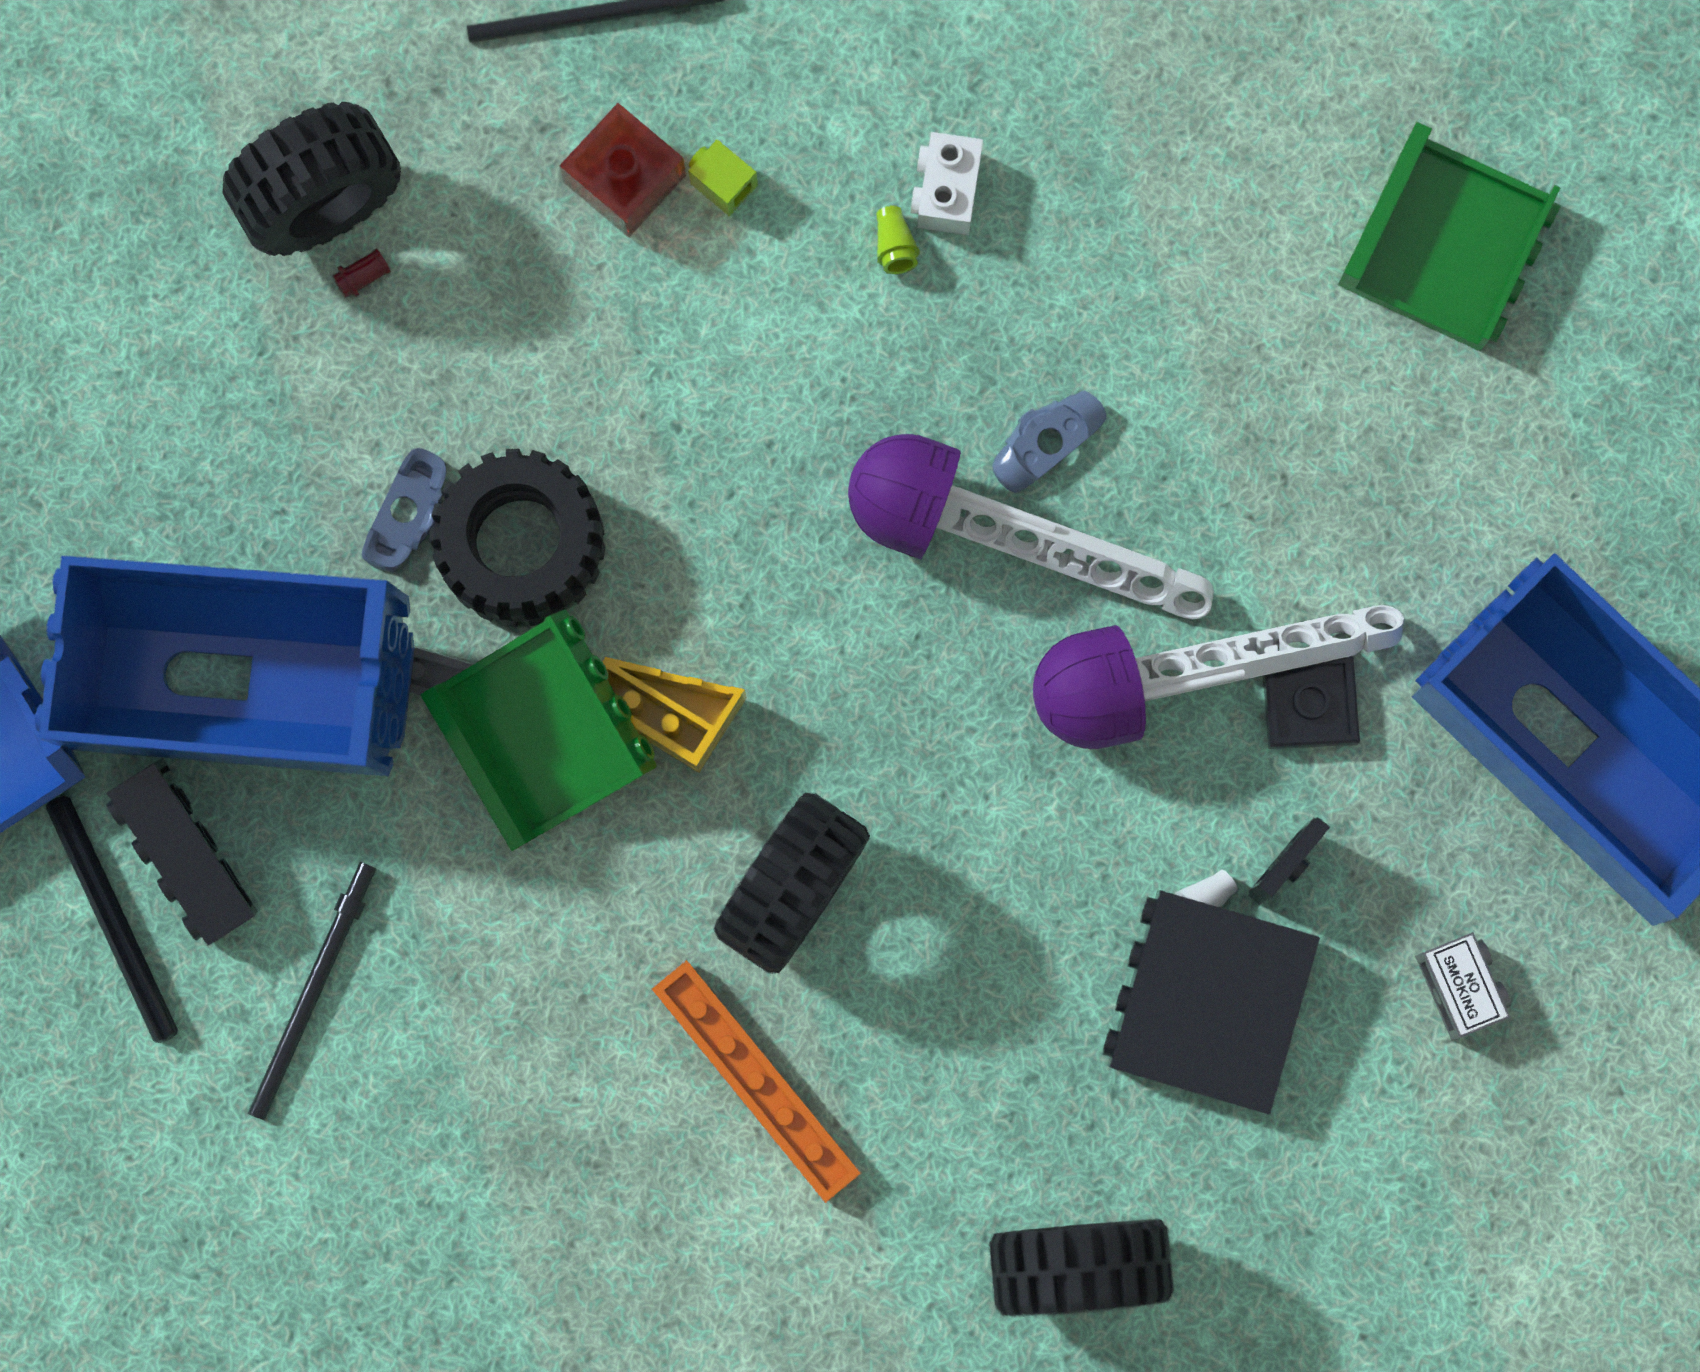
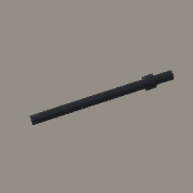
(577, 16)
(349, 908)

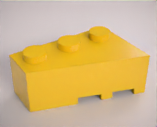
(675, 711)

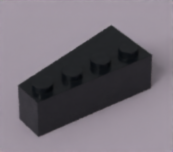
(181, 853)

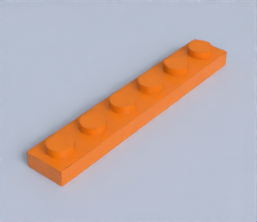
(756, 1081)

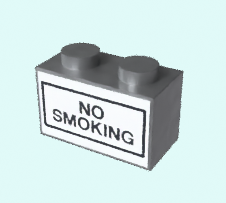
(1464, 985)

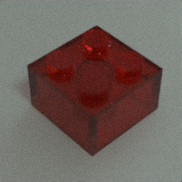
(623, 170)

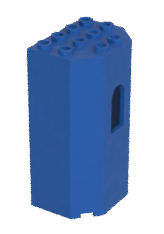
(322, 677)
(1636, 789)

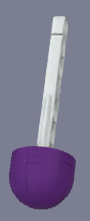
(906, 492)
(1096, 689)

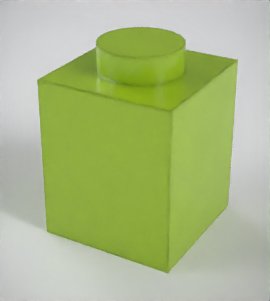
(722, 176)

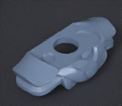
(1022, 460)
(392, 541)

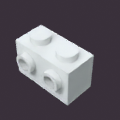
(948, 184)

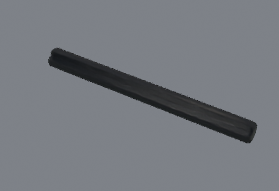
(111, 919)

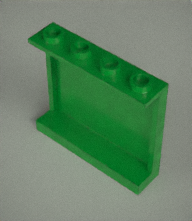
(1449, 241)
(540, 729)

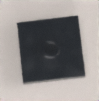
(1312, 706)
(1290, 861)

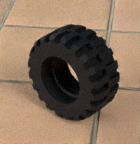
(311, 178)
(496, 484)
(791, 882)
(1081, 1268)

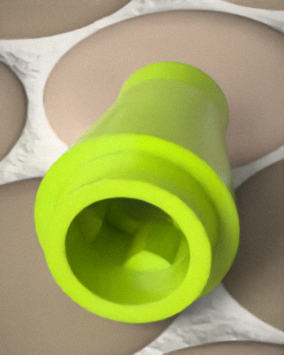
(895, 243)

